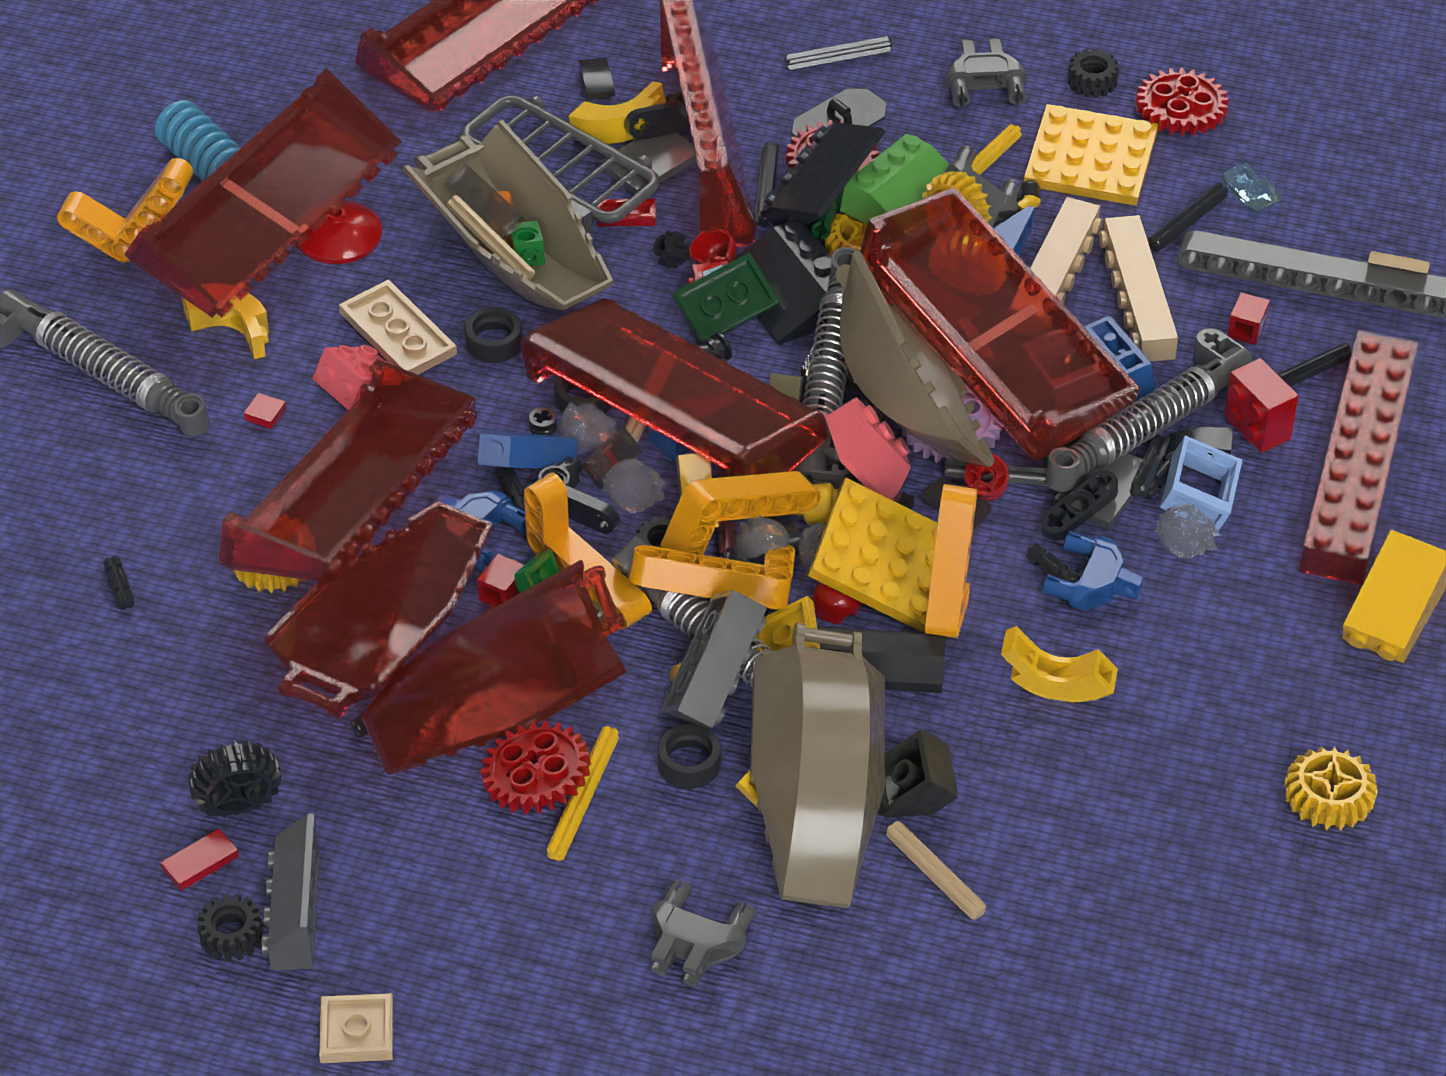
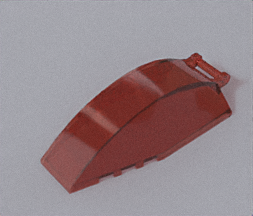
(380, 609)
(499, 671)

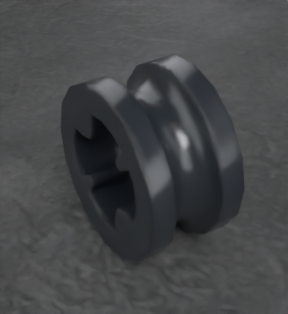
(542, 421)

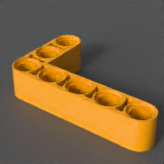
(111, 231)
(735, 498)
(549, 529)
(709, 575)
(948, 583)

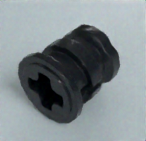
(717, 346)

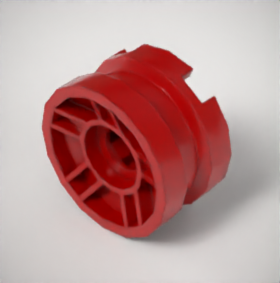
(996, 487)

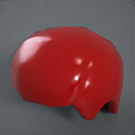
(713, 247)
(833, 605)

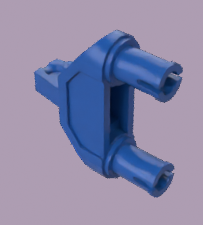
(492, 507)
(1101, 578)

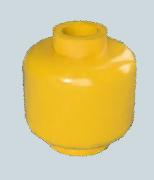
(822, 511)

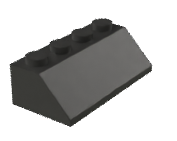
(714, 659)
(292, 897)

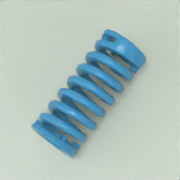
(184, 142)

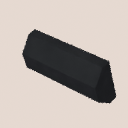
(904, 658)

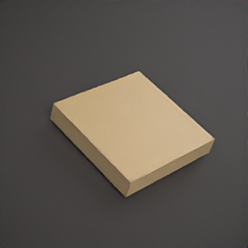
(1399, 262)
(356, 1028)

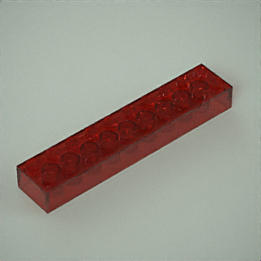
(1358, 458)

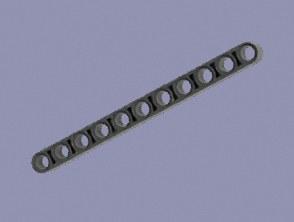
(1314, 273)

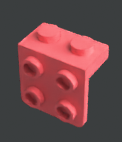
(345, 370)

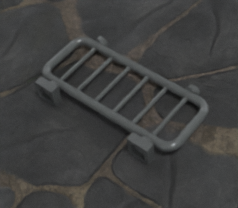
(536, 108)

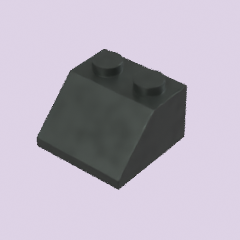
(918, 777)

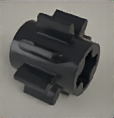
(671, 249)

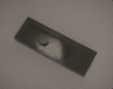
(484, 201)

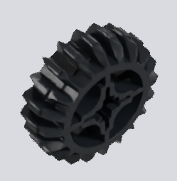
(234, 779)

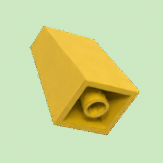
(1397, 597)

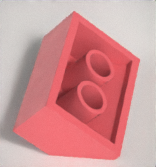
(869, 448)

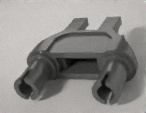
(985, 71)
(1003, 202)
(693, 936)

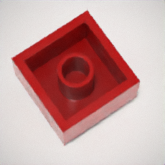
(1261, 405)

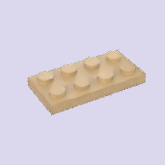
(397, 328)

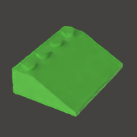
(892, 179)

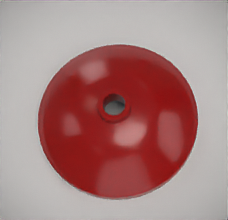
(345, 236)

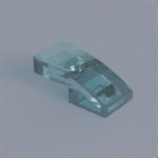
(1249, 188)

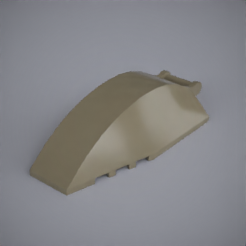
(571, 263)
(903, 370)
(818, 762)

